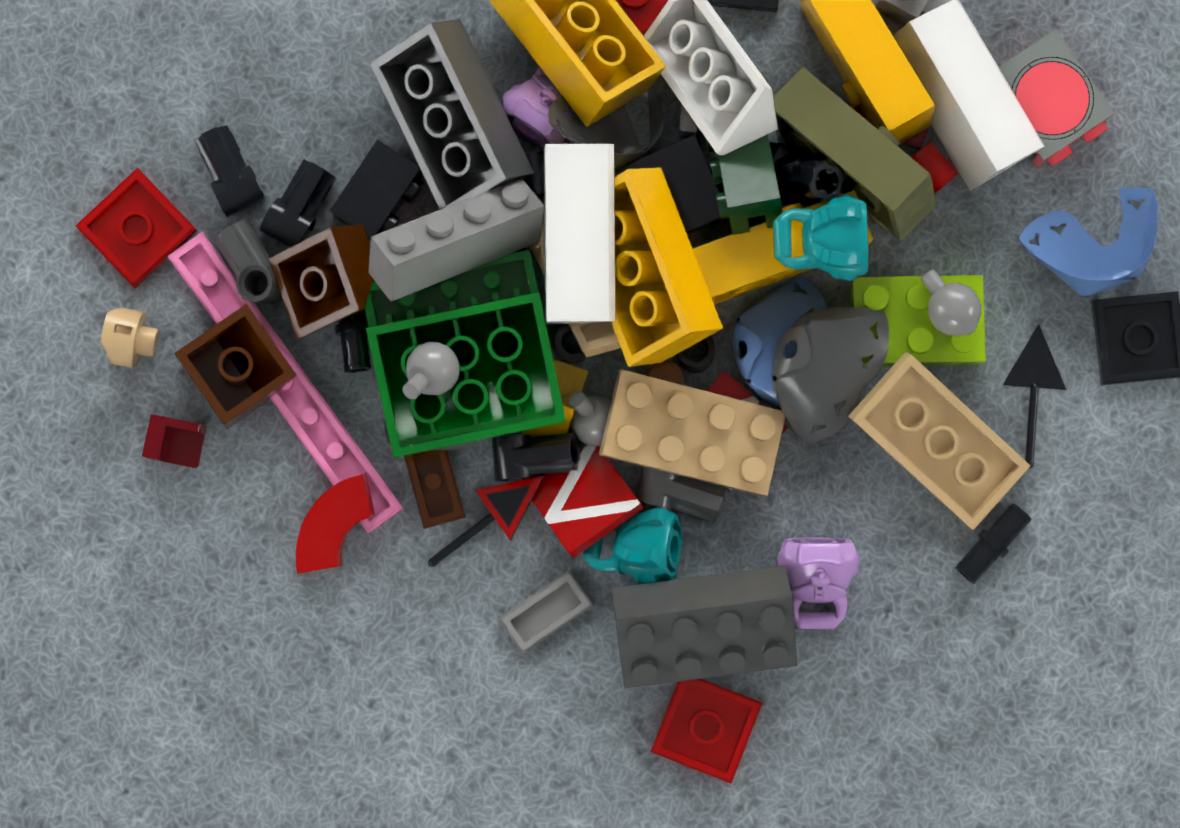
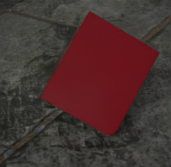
(174, 441)

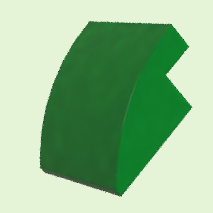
(502, 347)

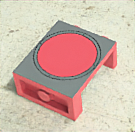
(1056, 97)

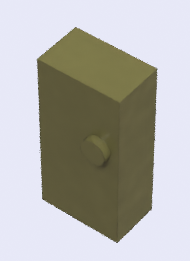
(882, 174)

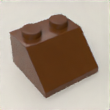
(324, 278)
(235, 366)

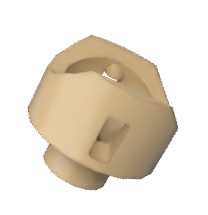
(127, 337)

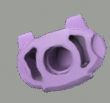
(528, 110)
(819, 573)

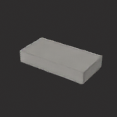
(545, 612)

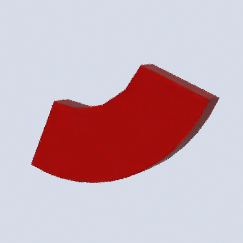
(329, 523)

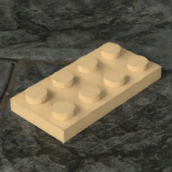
(692, 433)
(939, 440)

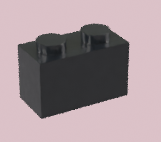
(378, 190)

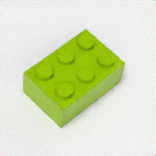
(910, 329)

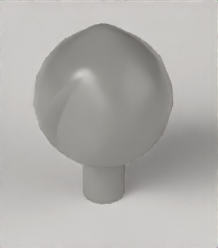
(952, 307)
(431, 370)
(589, 417)

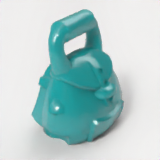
(831, 238)
(643, 547)

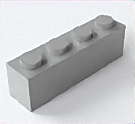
(455, 239)

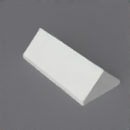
(712, 75)
(973, 103)
(579, 233)

